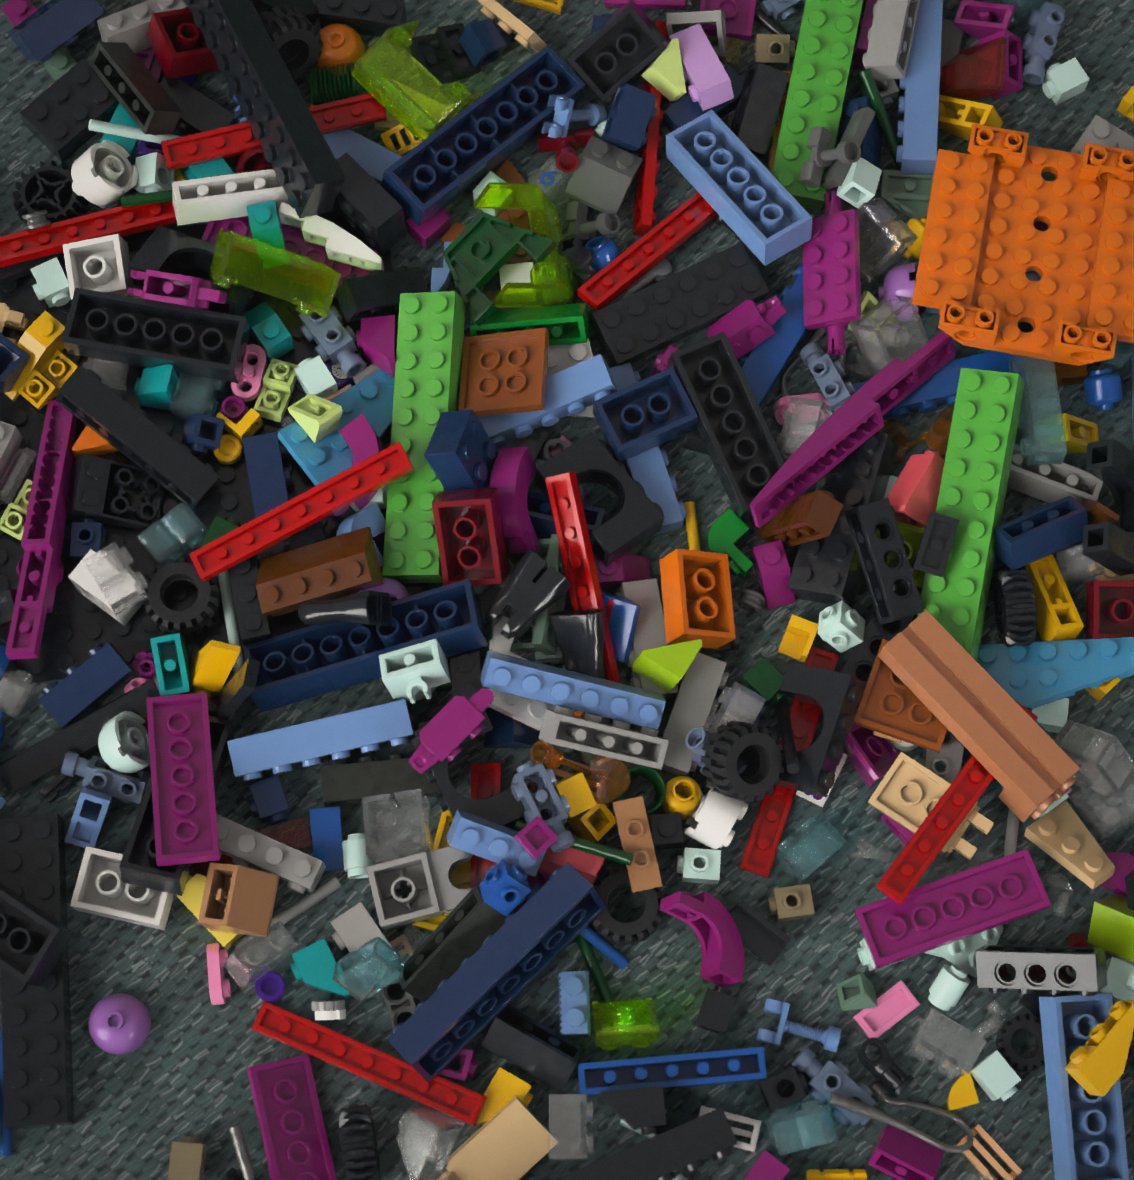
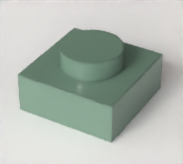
(59, 63)

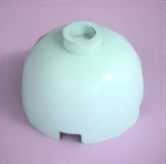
(125, 743)

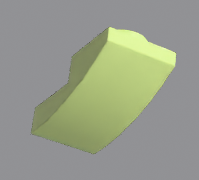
(276, 390)
(14, 516)

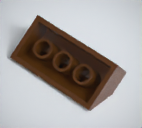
(318, 572)

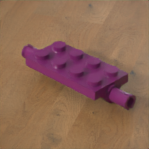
(832, 273)

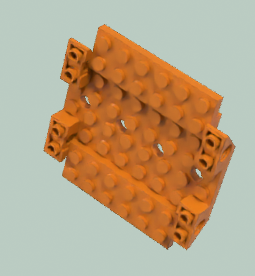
(985, 241)

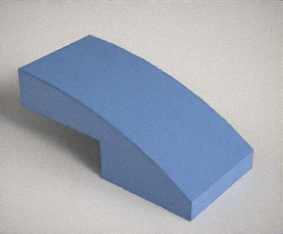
(441, 276)

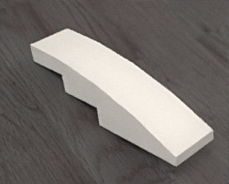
(339, 244)

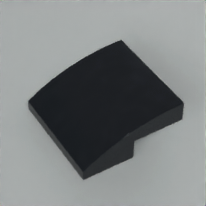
(443, 54)

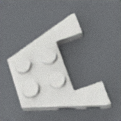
(517, 707)

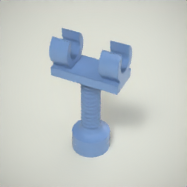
(592, 115)
(829, 1037)

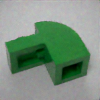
(724, 537)

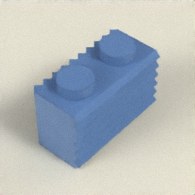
(574, 1004)

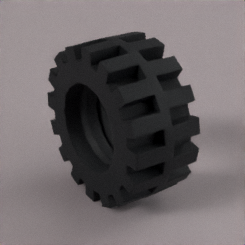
(1005, 1047)

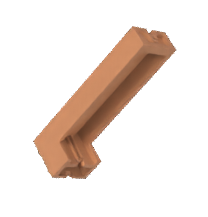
(981, 716)

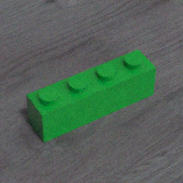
(564, 322)

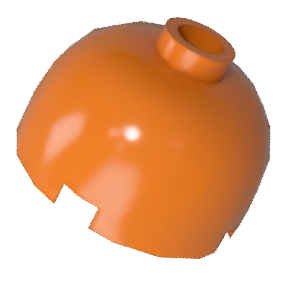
(340, 46)

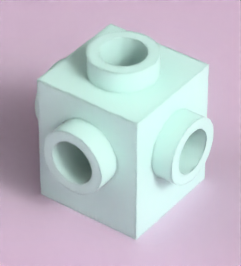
(841, 626)

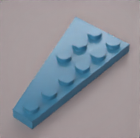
(332, 454)
(1056, 669)

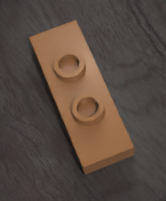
(637, 839)

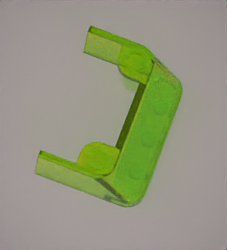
(407, 86)
(274, 272)
(549, 278)

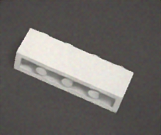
(224, 196)

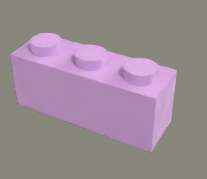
(702, 68)

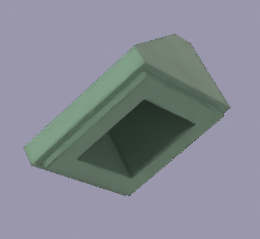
(856, 993)

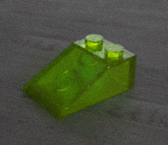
(625, 1023)

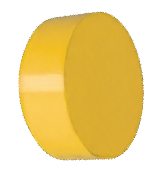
(229, 450)

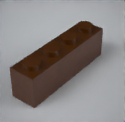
(803, 520)

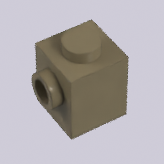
(773, 48)
(791, 903)
(187, 1159)

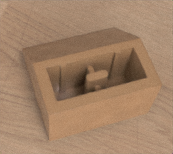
(238, 900)

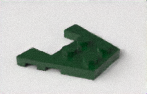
(482, 251)

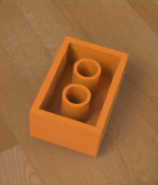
(697, 598)

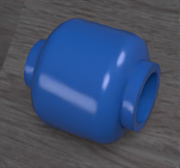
(603, 251)
(1103, 389)

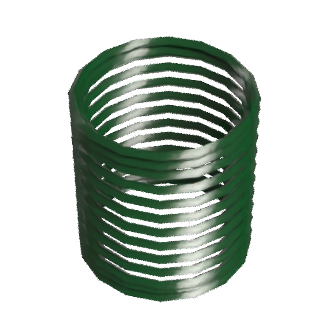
(326, 78)
(655, 779)

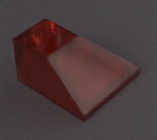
(975, 71)

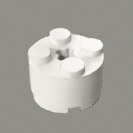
(103, 174)
(714, 819)

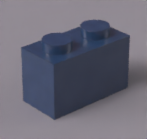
(629, 118)

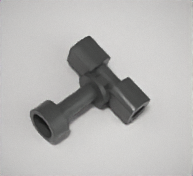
(822, 155)
(576, 215)

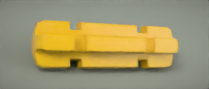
(836, 1174)

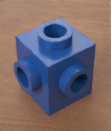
(504, 887)

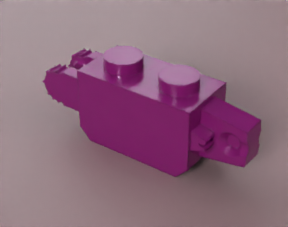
(176, 289)
(748, 324)
(449, 728)

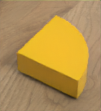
(962, 1093)

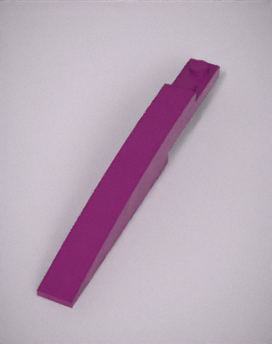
(850, 426)
(43, 533)

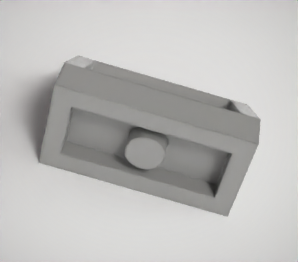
(704, 18)

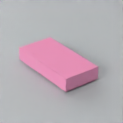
(891, 1008)

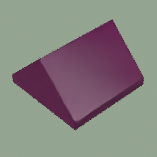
(869, 754)

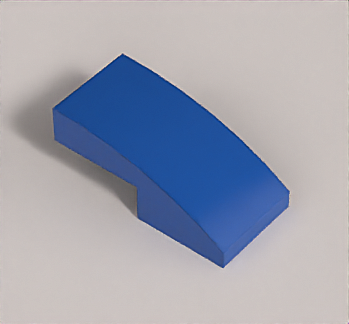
(327, 837)

